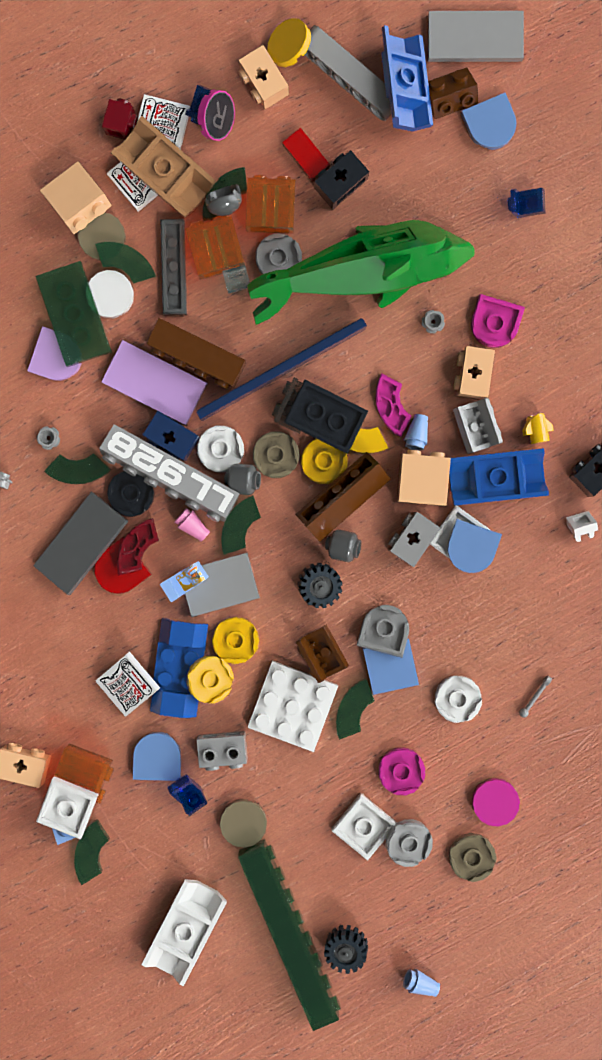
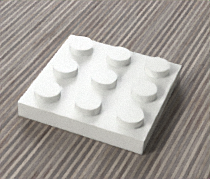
(292, 706)

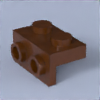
(452, 92)
(321, 653)

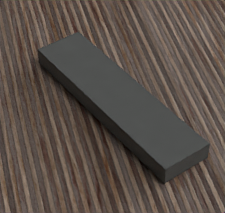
(173, 267)

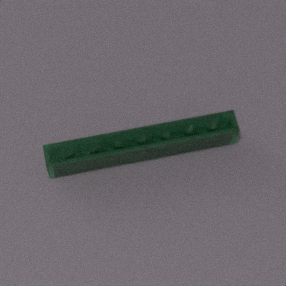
(288, 934)

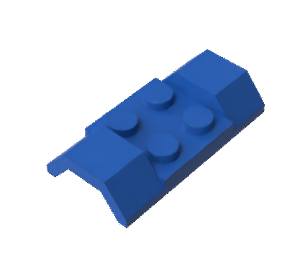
(406, 81)
(497, 477)
(177, 650)

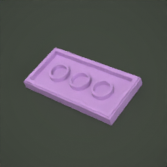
(154, 382)

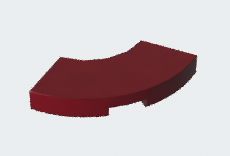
(134, 546)

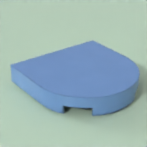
(491, 122)
(472, 546)
(157, 758)

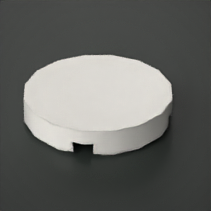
(112, 293)
(220, 448)
(458, 699)

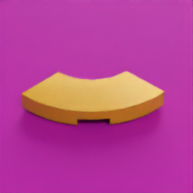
(369, 441)

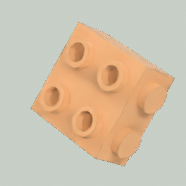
(76, 197)
(423, 478)

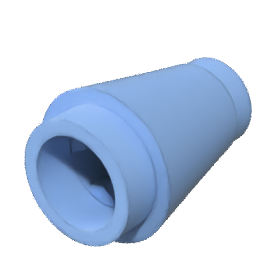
(417, 433)
(419, 983)

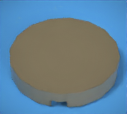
(101, 229)
(276, 454)
(243, 823)
(472, 857)

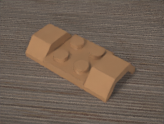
(164, 168)

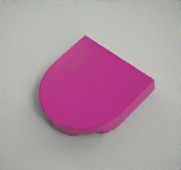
(495, 321)

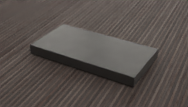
(80, 543)

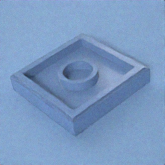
(390, 672)

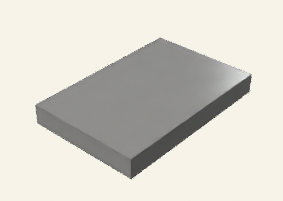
(228, 584)

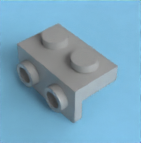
(478, 425)

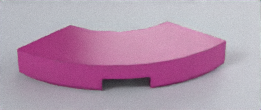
(389, 405)

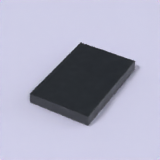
(326, 416)

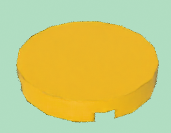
(289, 42)
(323, 462)
(235, 640)
(209, 679)

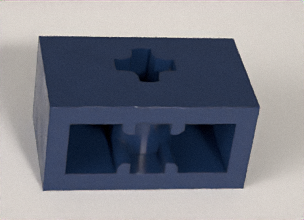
(163, 425)

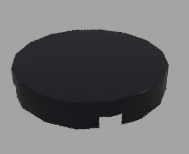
(138, 494)

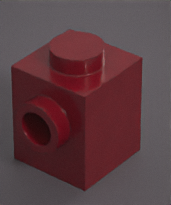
(119, 118)

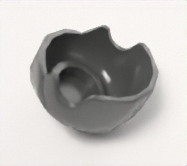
(224, 201)

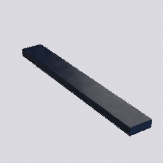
(281, 369)

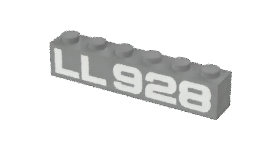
(168, 473)

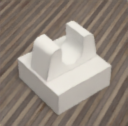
(582, 524)

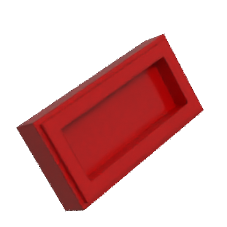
(305, 154)

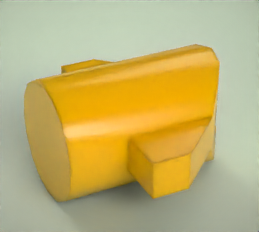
(537, 428)

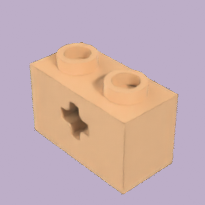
(261, 64)
(482, 361)
(34, 759)

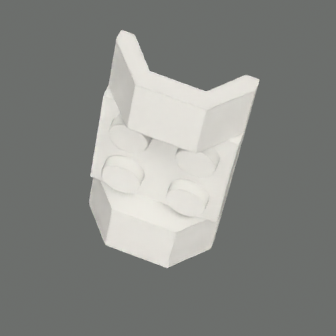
(185, 930)

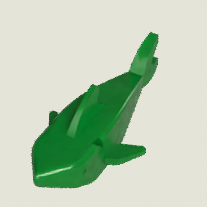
(372, 262)

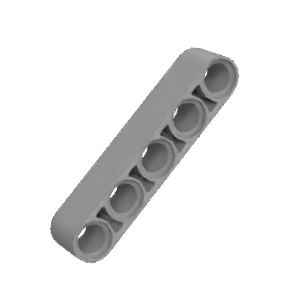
(348, 73)

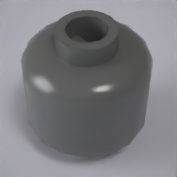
(243, 478)
(343, 546)

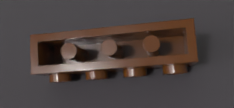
(196, 353)
(343, 496)

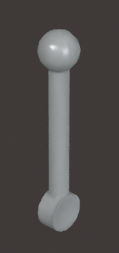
(524, 712)

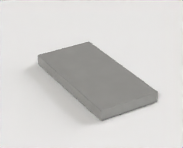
(475, 36)

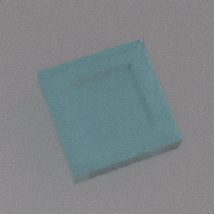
(236, 278)

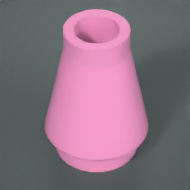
(191, 524)

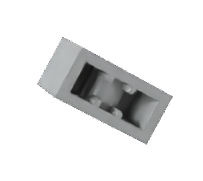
(425, 534)

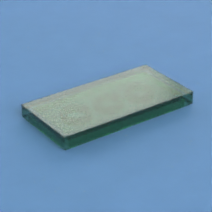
(73, 314)

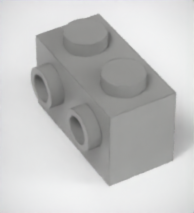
(222, 750)

